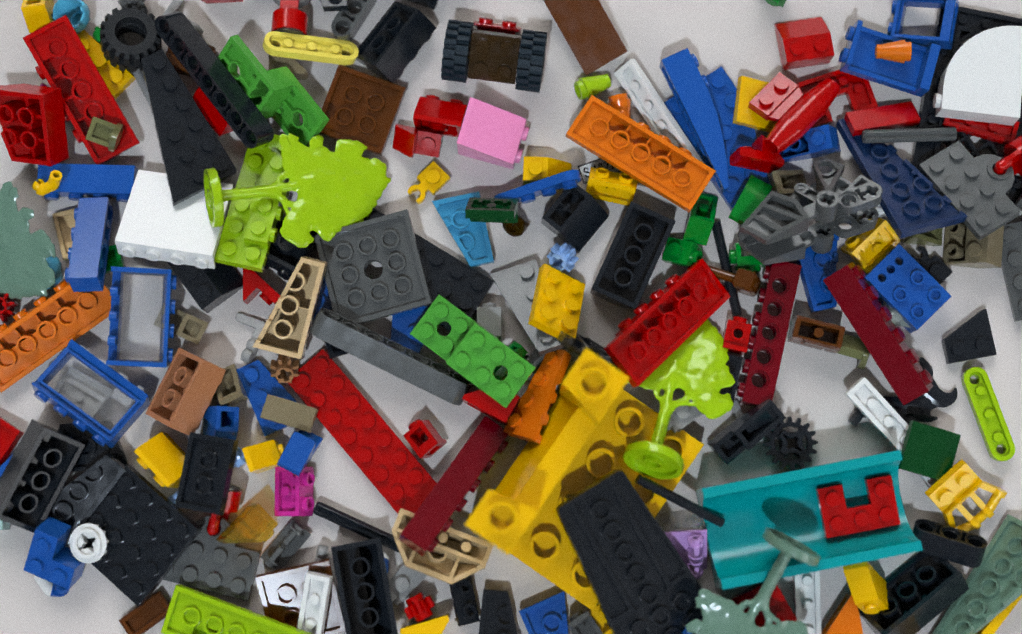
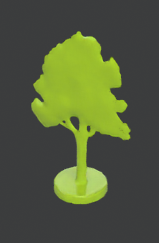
(330, 186)
(701, 372)

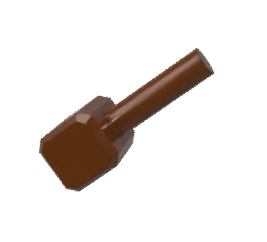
(743, 280)

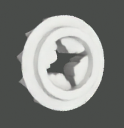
(79, 539)

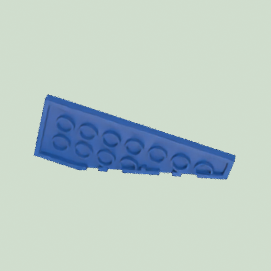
(723, 97)

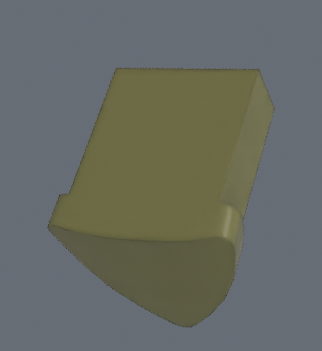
(105, 133)
(855, 348)

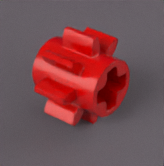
(8, 308)
(419, 607)

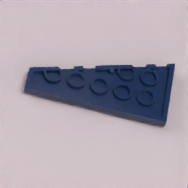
(907, 194)

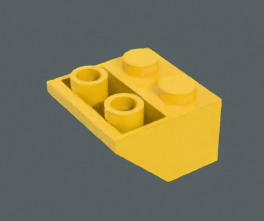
(164, 458)

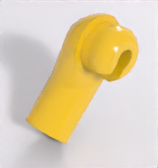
(43, 188)

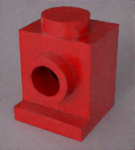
(734, 344)
(423, 447)

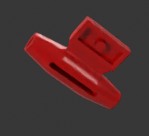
(791, 109)

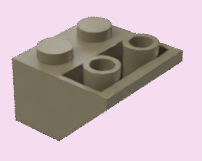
(965, 250)

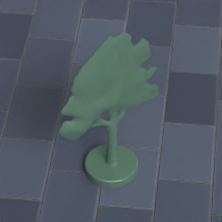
(22, 254)
(726, 617)

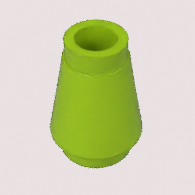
(591, 86)

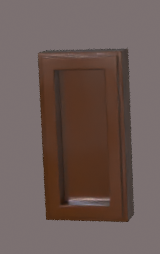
(146, 616)

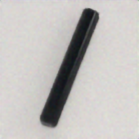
(354, 525)

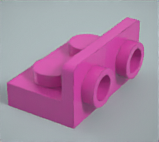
(294, 492)

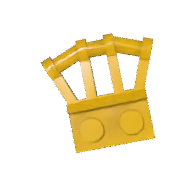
(955, 488)

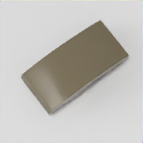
(188, 326)
(289, 413)

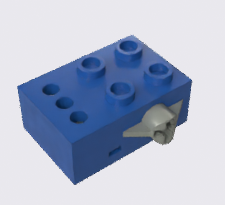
(906, 289)

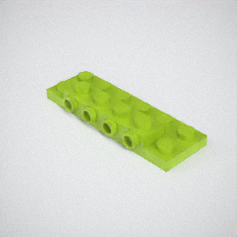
(253, 221)
(203, 614)

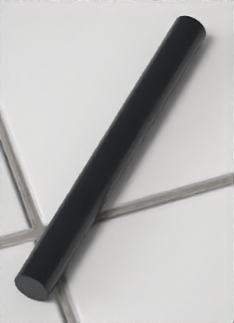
(725, 265)
(679, 500)

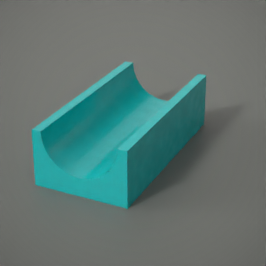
(791, 506)

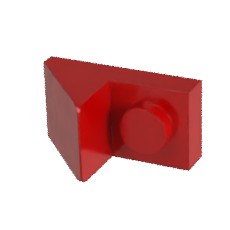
(417, 141)
(756, 157)
(253, 285)

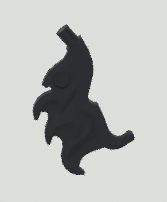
(919, 408)

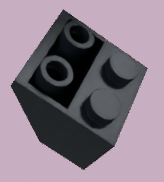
(575, 217)

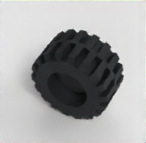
(123, 22)

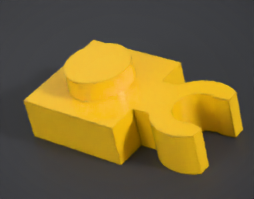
(430, 180)

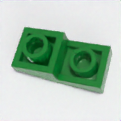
(750, 198)

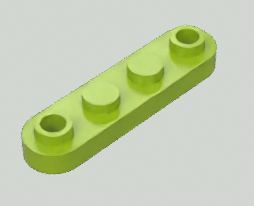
(988, 414)

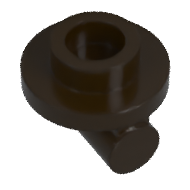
(516, 229)

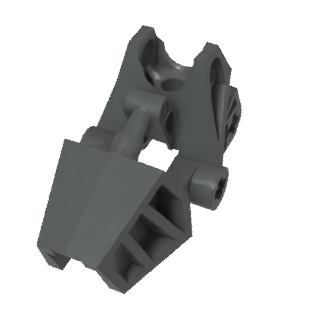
(780, 224)

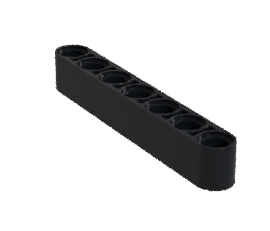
(214, 79)

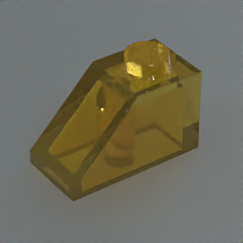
(250, 526)

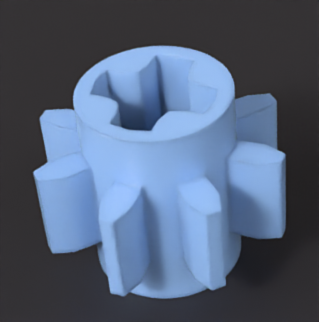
(562, 257)

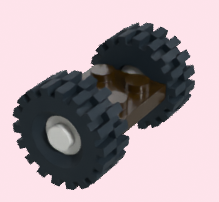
(493, 56)

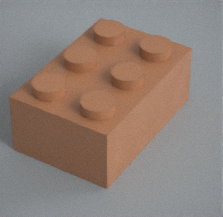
(185, 392)

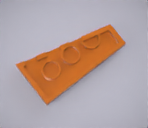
(535, 402)

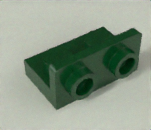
(492, 210)

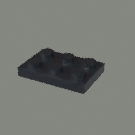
(206, 473)

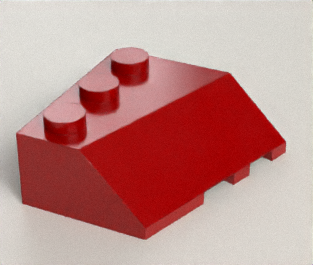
(33, 124)

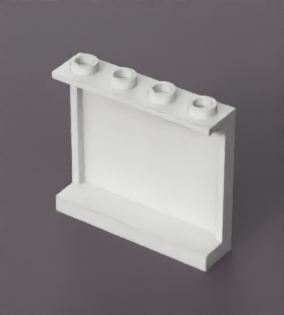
(167, 232)

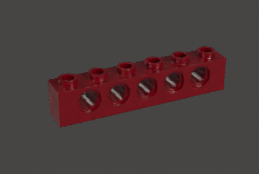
(788, 275)

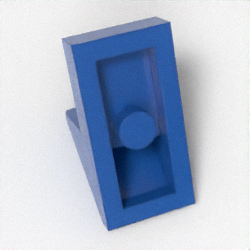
(299, 451)

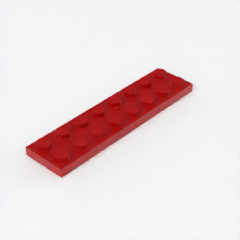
(363, 433)

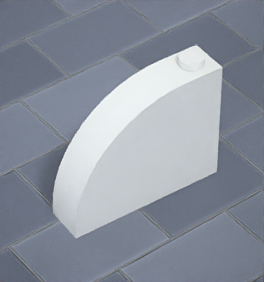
(984, 79)

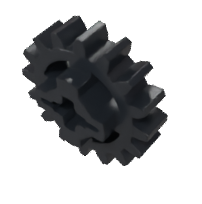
(799, 451)

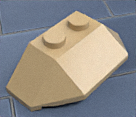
(452, 559)

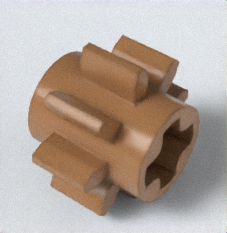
(284, 368)

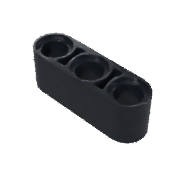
(950, 543)

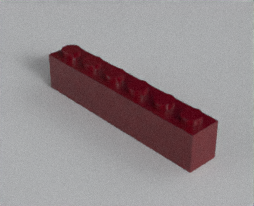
(878, 333)
(453, 486)

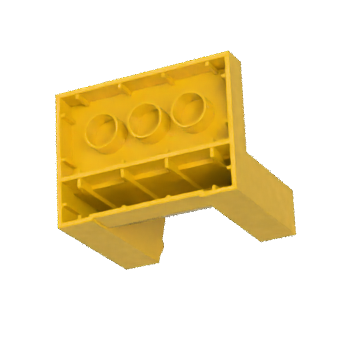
(578, 447)

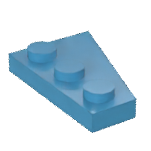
(469, 236)

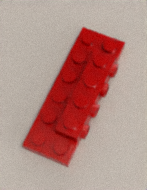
(85, 94)
(666, 321)

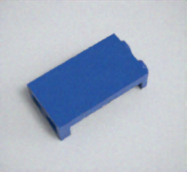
(911, 77)

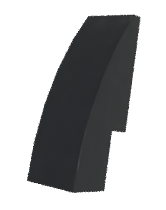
(746, 431)

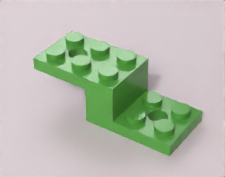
(274, 92)
(473, 351)

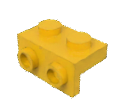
(611, 186)

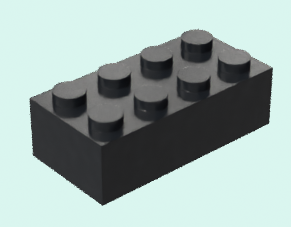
(632, 257)

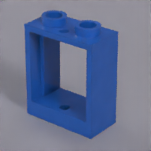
(948, 24)

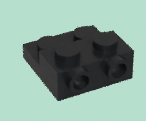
(285, 256)

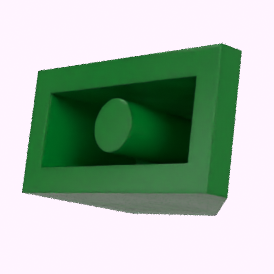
(701, 219)

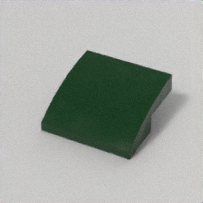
(928, 450)

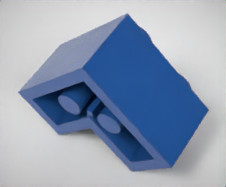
(50, 556)

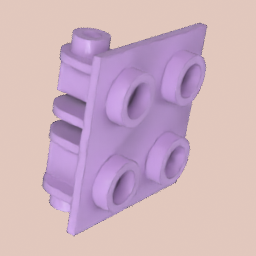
(692, 548)

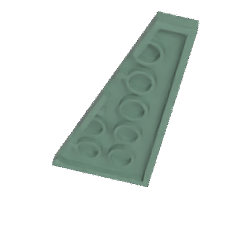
(990, 585)

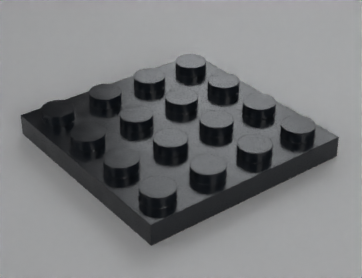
(143, 535)

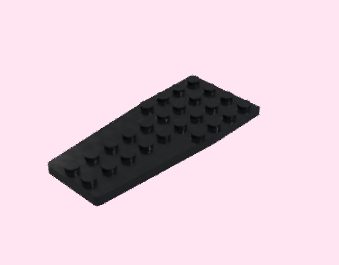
(629, 559)

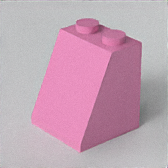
(492, 134)

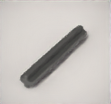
(909, 135)

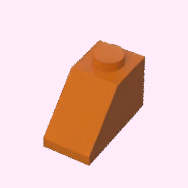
(844, 619)

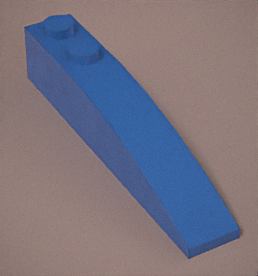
(697, 107)

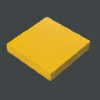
(746, 90)

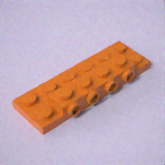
(640, 153)
(48, 329)

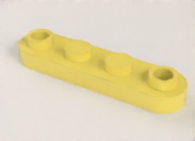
(310, 48)

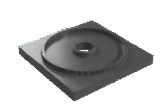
(381, 240)

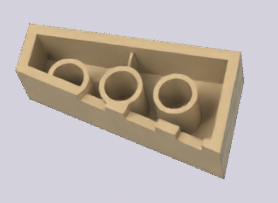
(293, 314)

